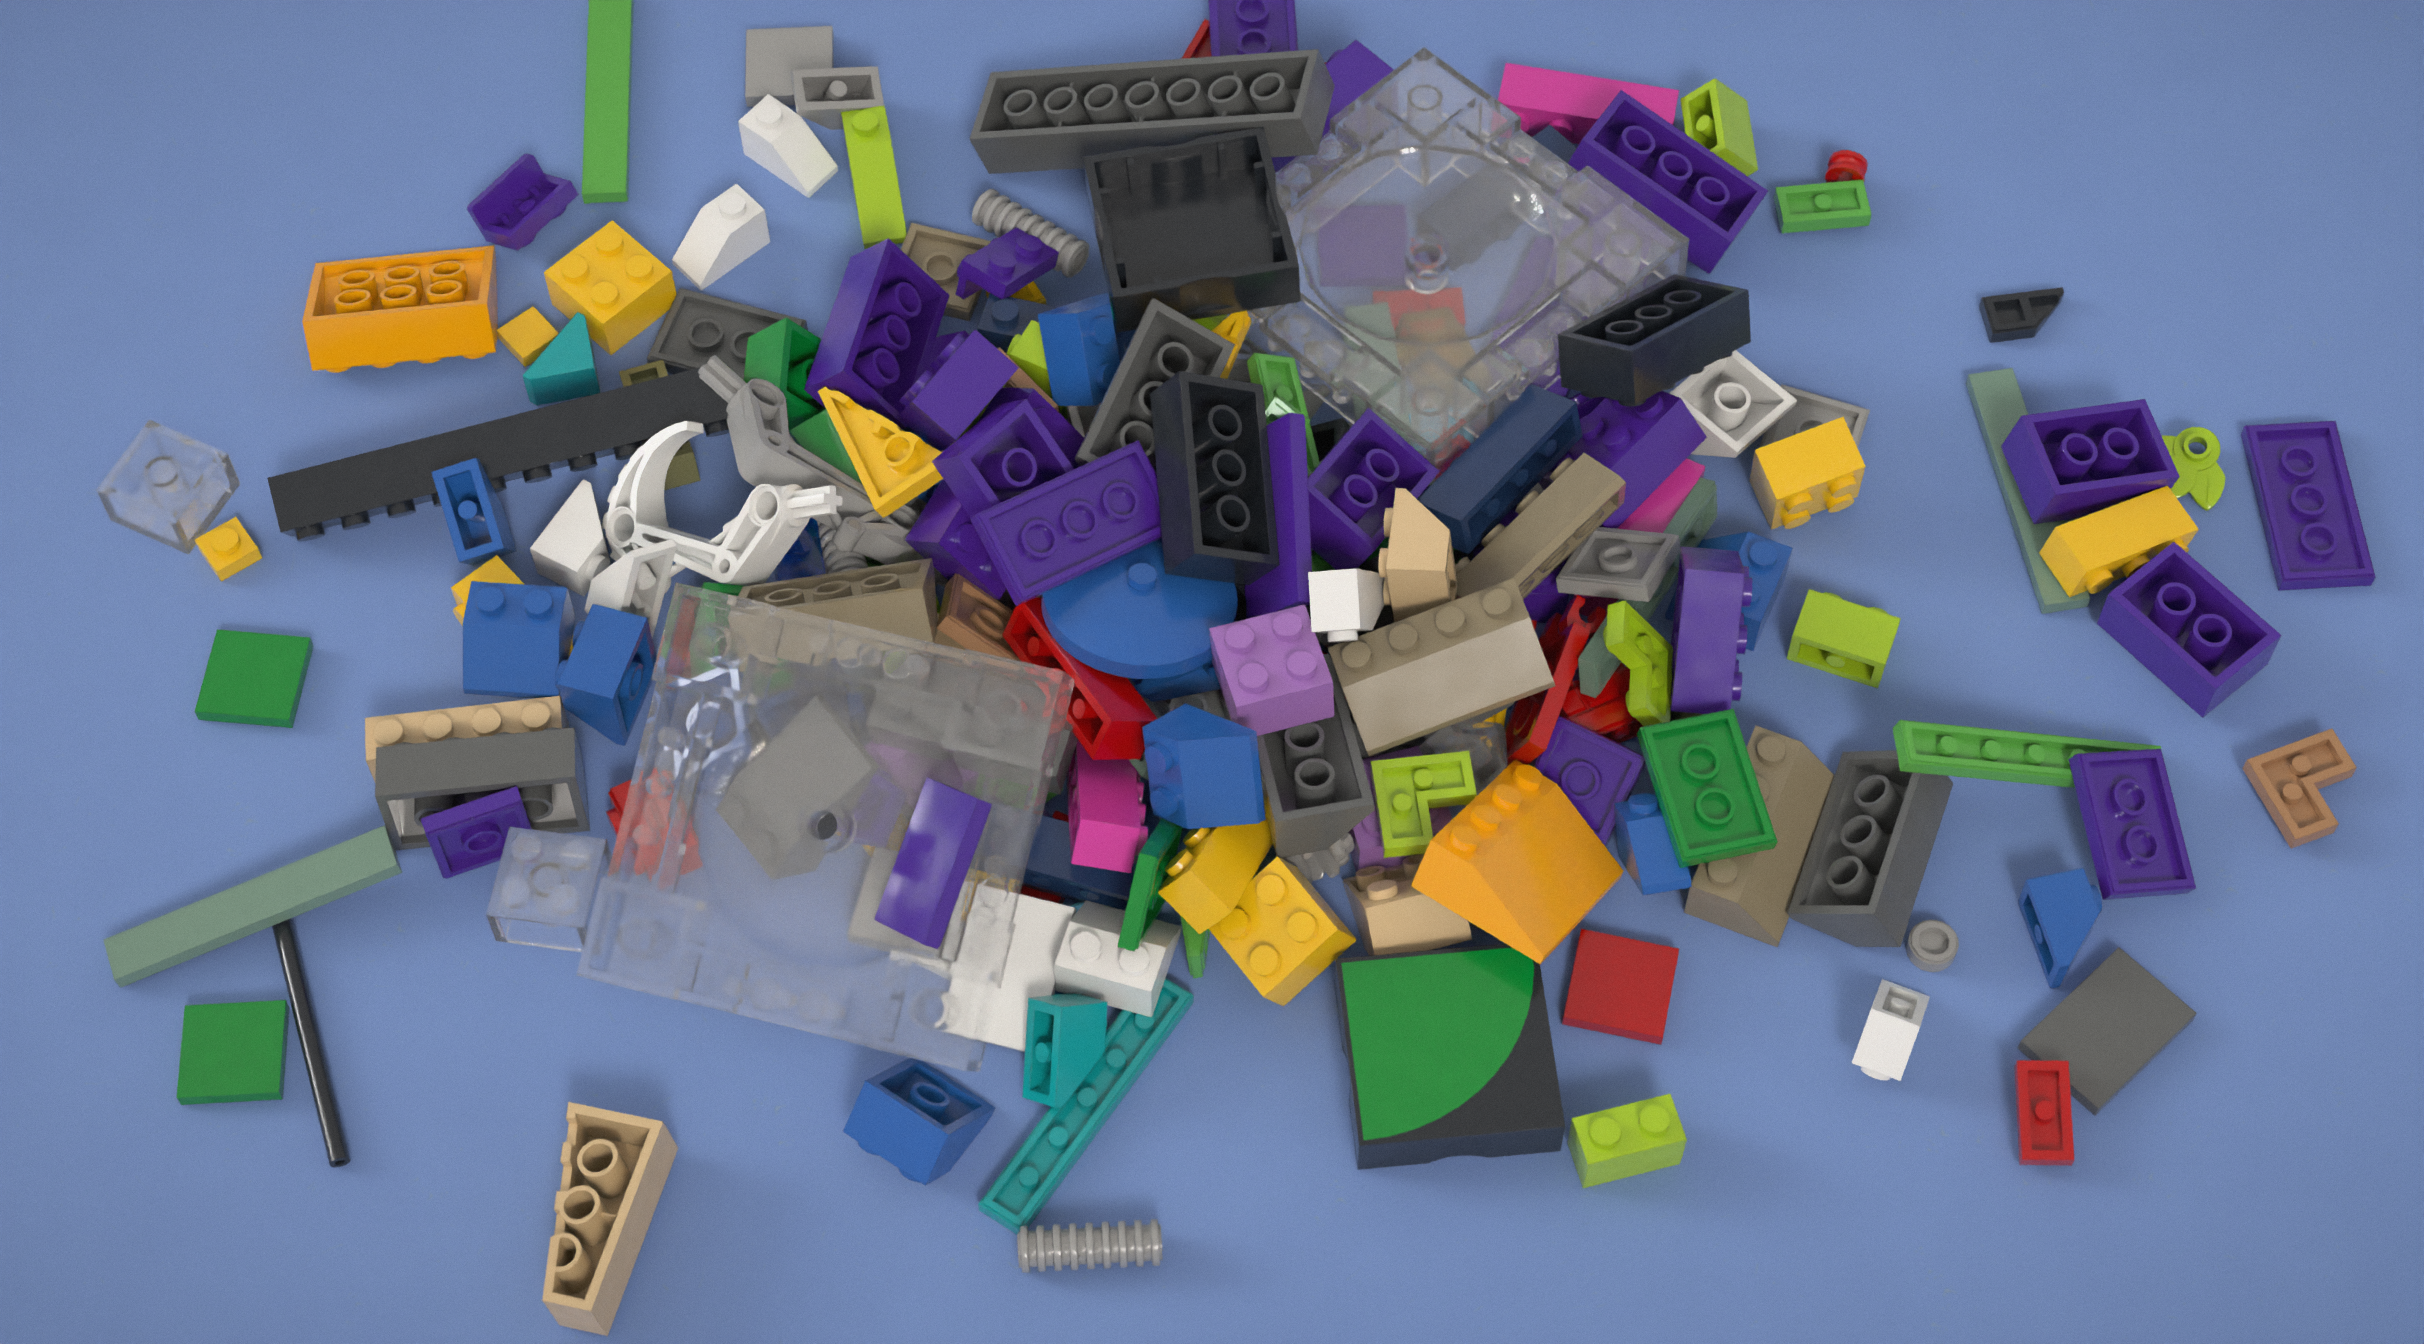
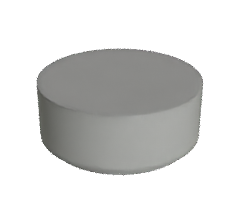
(1932, 945)

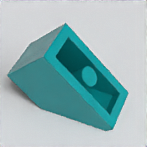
(1061, 1045)

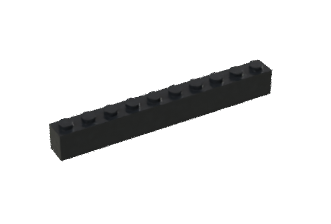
(507, 448)

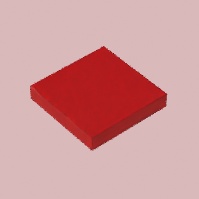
(1620, 986)

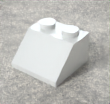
(1732, 404)
(1097, 968)

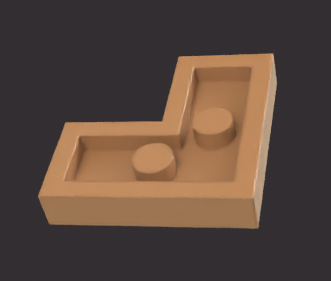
(2290, 781)

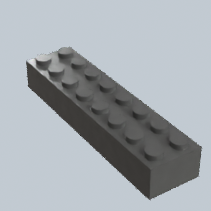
(1067, 113)

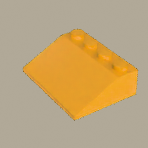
(402, 309)
(1519, 863)

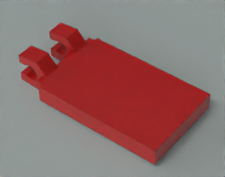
(1536, 715)

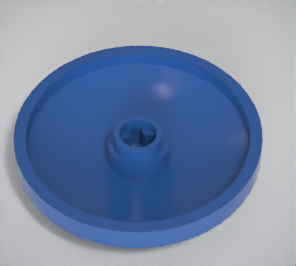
(1137, 618)

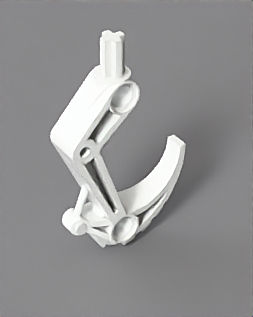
(749, 543)

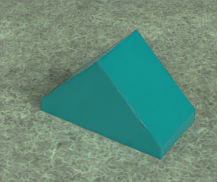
(565, 367)

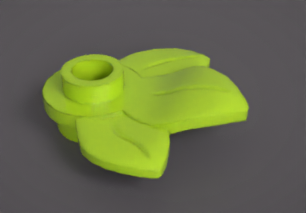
(2198, 472)

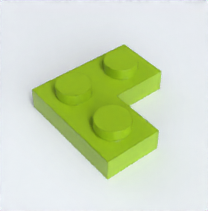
(1648, 659)
(1407, 790)

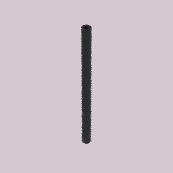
(311, 1044)

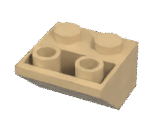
(1418, 559)
(1396, 915)

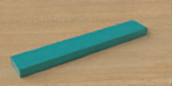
(1068, 1130)

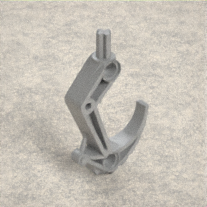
(772, 457)

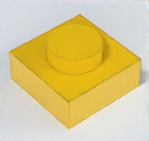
(228, 549)

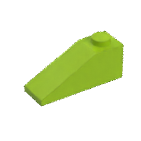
(874, 175)

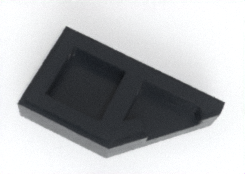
(2018, 314)

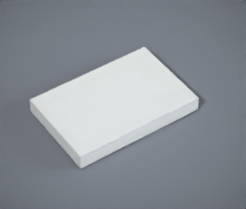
(1028, 967)

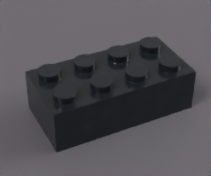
(1654, 339)
(1214, 479)

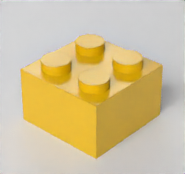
(612, 285)
(1807, 474)
(1282, 932)

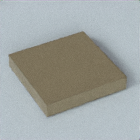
(939, 256)

